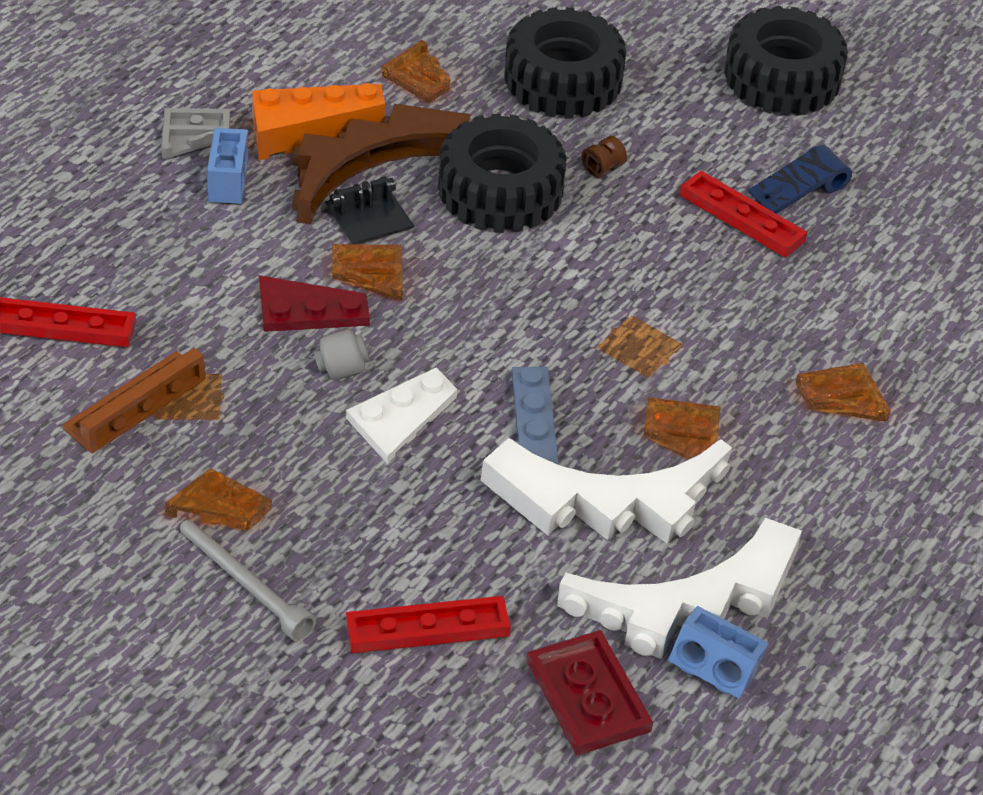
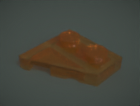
(418, 73)
(369, 267)
(843, 391)
(682, 426)
(220, 501)

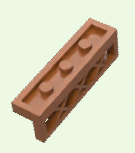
(136, 400)

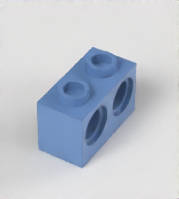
(227, 165)
(721, 645)

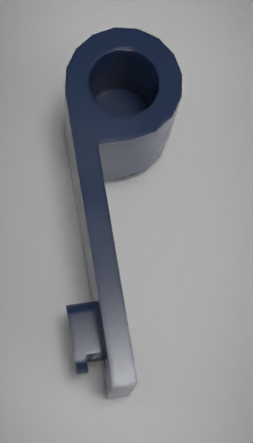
(813, 169)

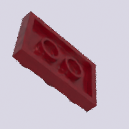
(589, 692)

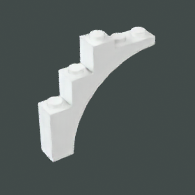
(607, 503)
(654, 611)

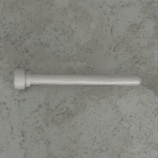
(294, 620)

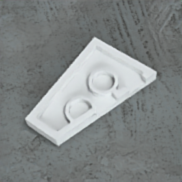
(401, 412)

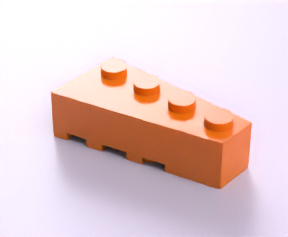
(287, 114)

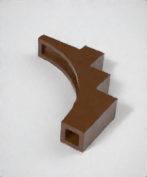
(331, 161)

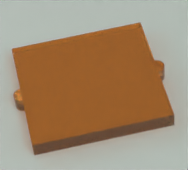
(639, 346)
(196, 403)

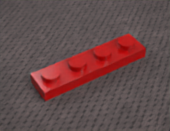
(743, 213)
(66, 322)
(427, 624)

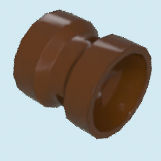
(605, 155)

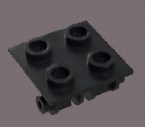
(368, 211)

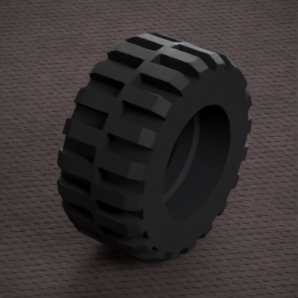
(785, 60)
(564, 62)
(495, 198)

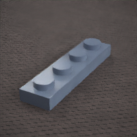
(534, 411)

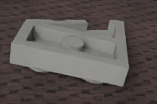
(190, 129)

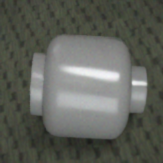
(342, 354)

